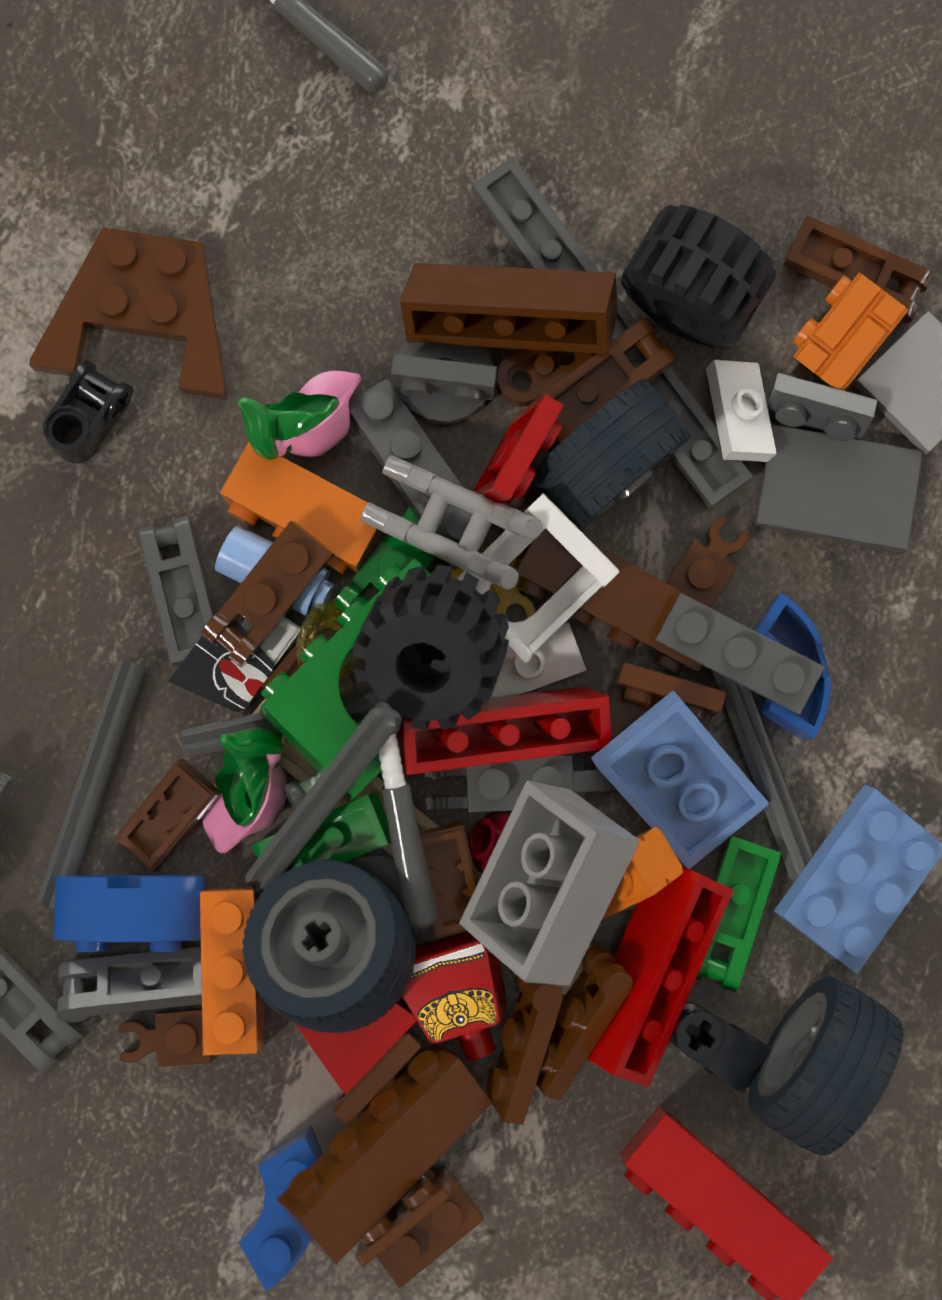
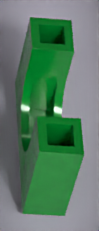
(309, 703)

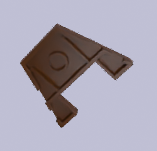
(141, 289)

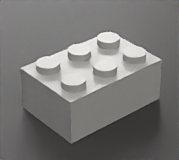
(548, 883)

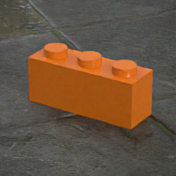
(285, 492)
(230, 1003)

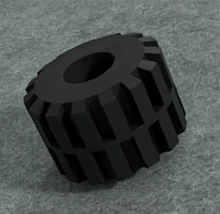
(698, 276)
(432, 647)

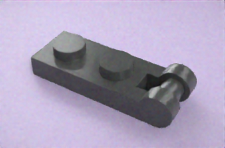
(177, 585)
(129, 983)
(22, 1008)

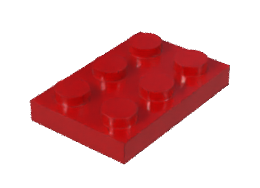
(509, 467)

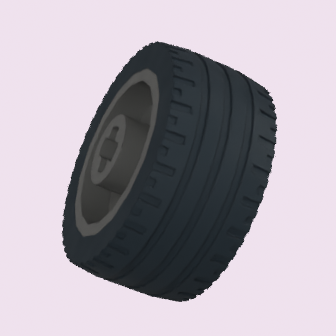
(611, 454)
(329, 947)
(826, 1066)

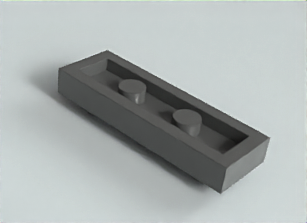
(740, 654)

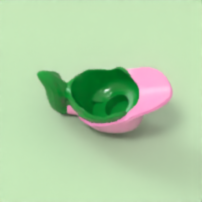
(305, 420)
(250, 787)

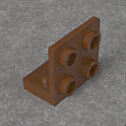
(640, 689)
(420, 1226)

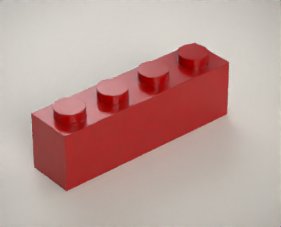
(510, 731)
(663, 957)
(725, 1207)

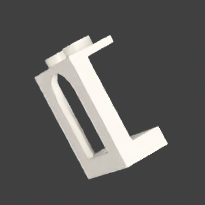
(596, 571)

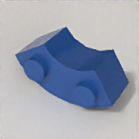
(792, 628)
(127, 910)
(273, 1239)

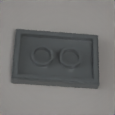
(839, 489)

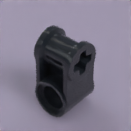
(90, 403)
(720, 1047)

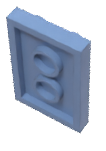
(680, 779)
(860, 879)

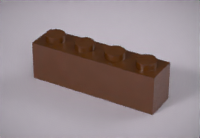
(510, 307)
(629, 605)
(384, 1152)

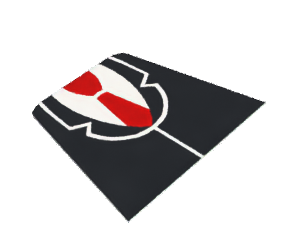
(218, 678)

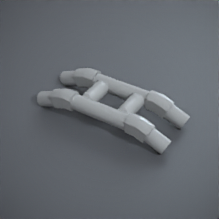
(443, 494)

